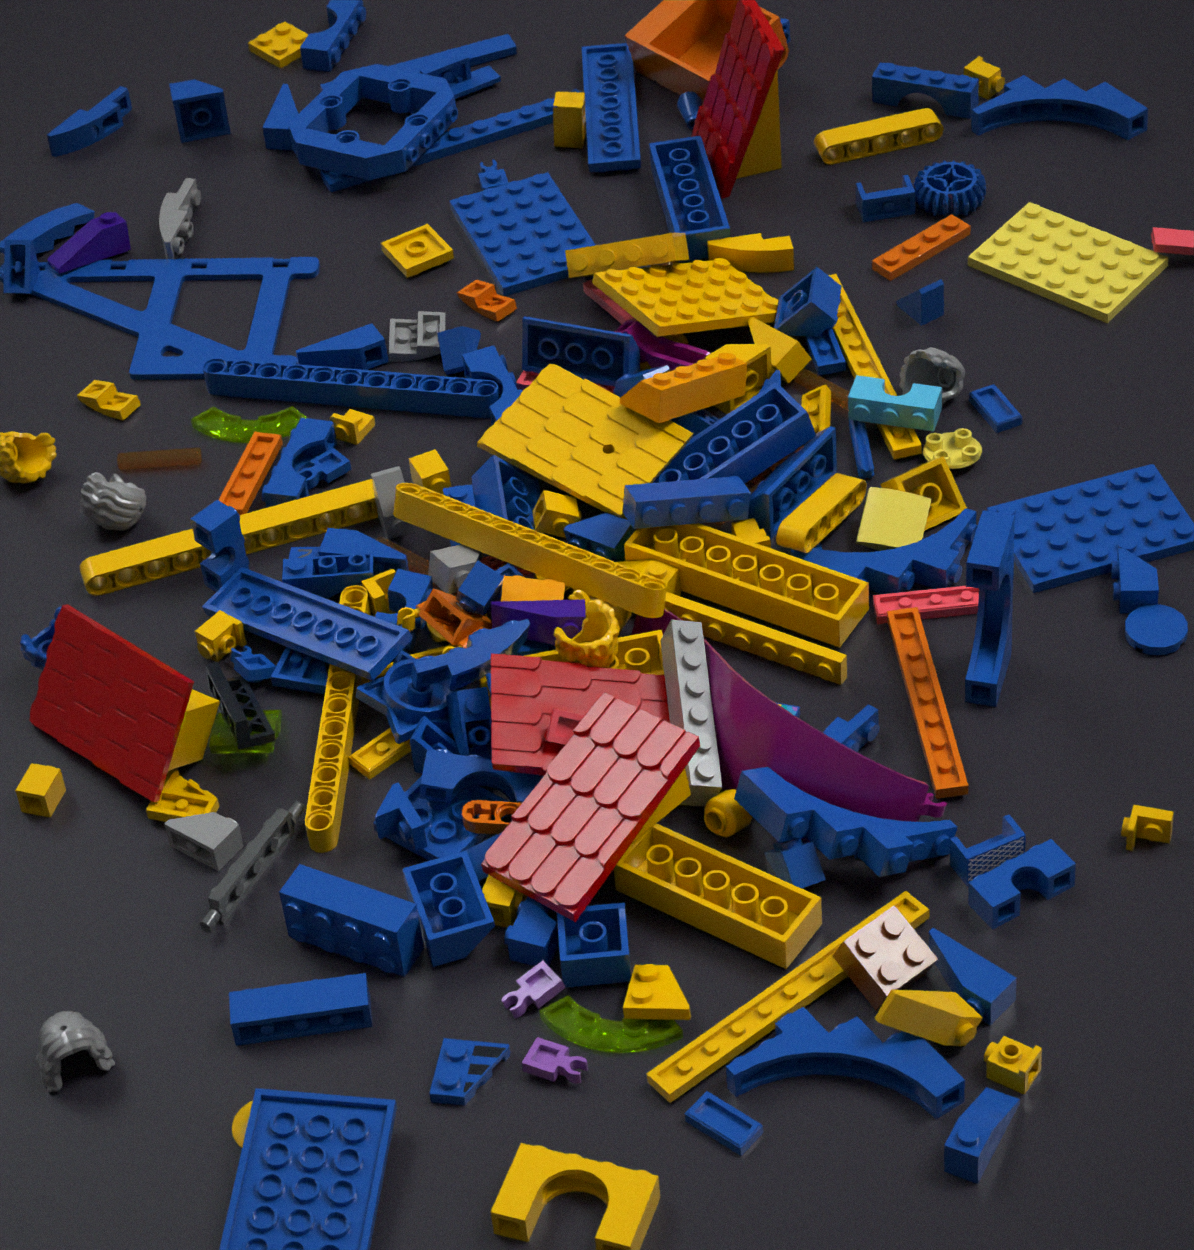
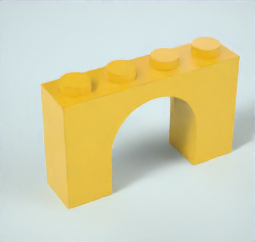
(627, 254)
(543, 1174)

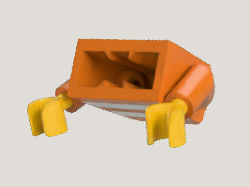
(446, 617)

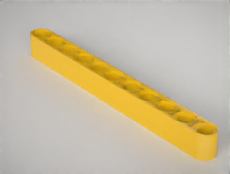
(260, 529)
(530, 550)
(334, 745)

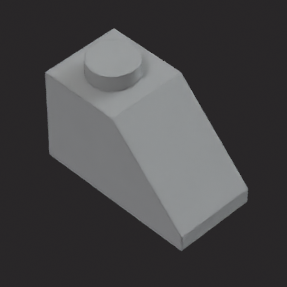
(384, 489)
(451, 566)
(206, 838)

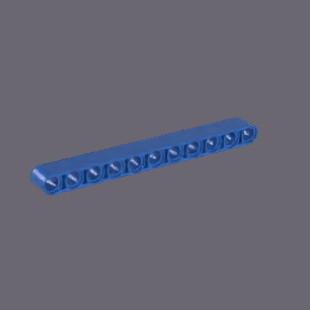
(350, 387)

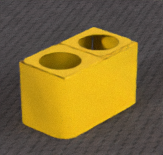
(569, 119)

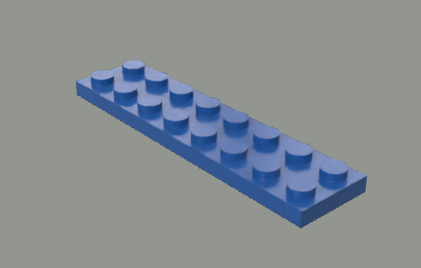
(610, 108)
(309, 623)

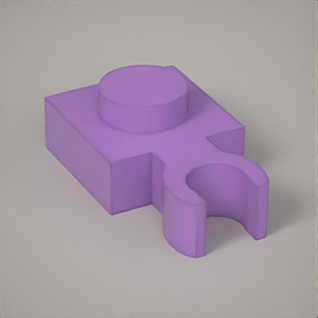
(535, 987)
(551, 1059)

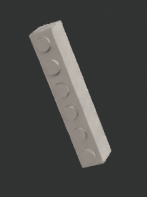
(692, 705)

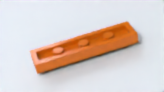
(921, 247)
(251, 471)

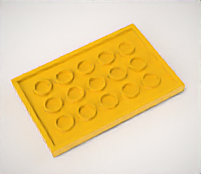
(687, 296)

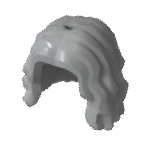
(934, 369)
(112, 503)
(65, 1035)

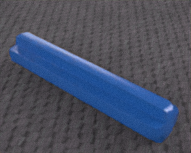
(861, 449)

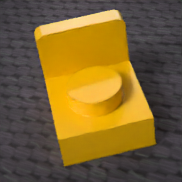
(352, 426)
(1147, 824)

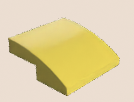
(892, 519)

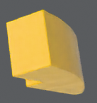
(753, 253)

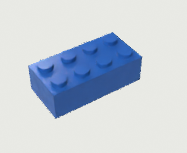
(352, 920)

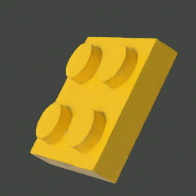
(279, 45)
(417, 250)

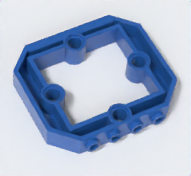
(366, 160)

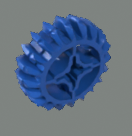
(949, 188)

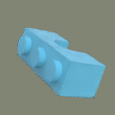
(914, 410)

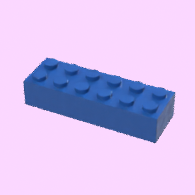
(688, 193)
(744, 440)

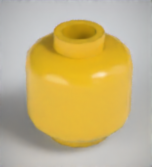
(725, 815)

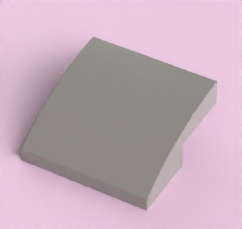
(415, 338)

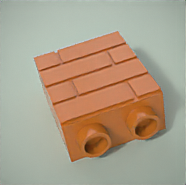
(683, 42)

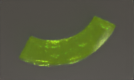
(234, 429)
(606, 1035)

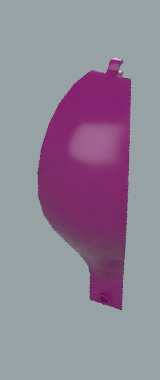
(761, 734)

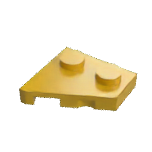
(181, 799)
(655, 995)

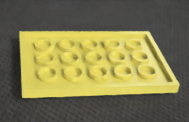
(1068, 262)

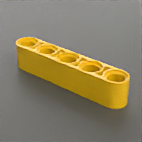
(878, 136)
(821, 512)

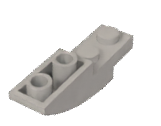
(176, 217)

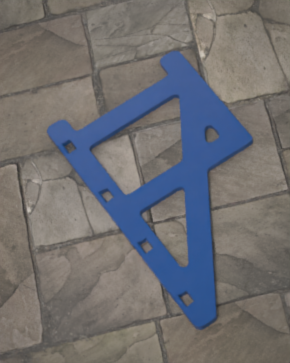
(155, 326)

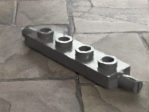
(251, 865)

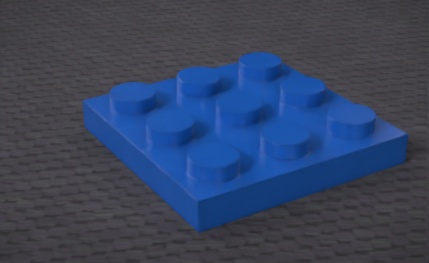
(444, 822)

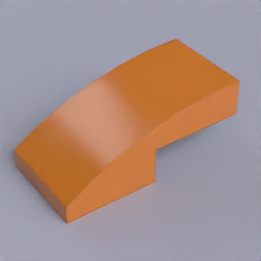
(484, 300)

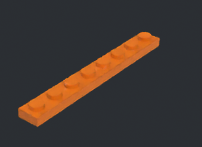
(927, 703)

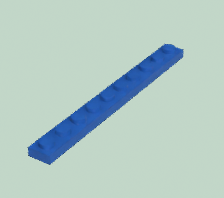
(466, 138)

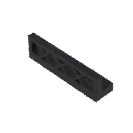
(235, 714)

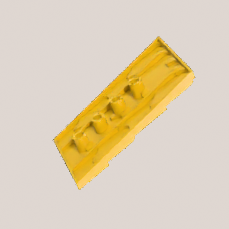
(582, 439)

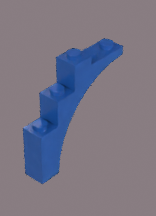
(1062, 101)
(927, 562)
(837, 832)
(854, 1051)

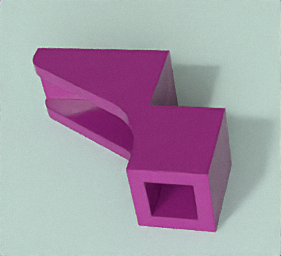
(660, 350)

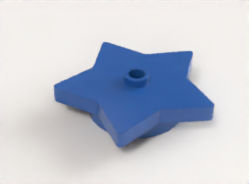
(402, 703)

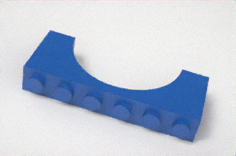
(991, 570)

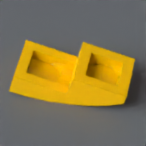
(106, 400)

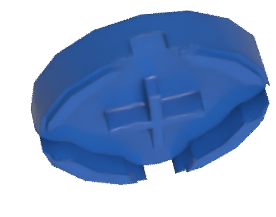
(1156, 629)

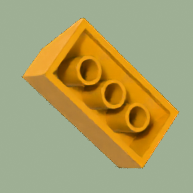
(688, 388)

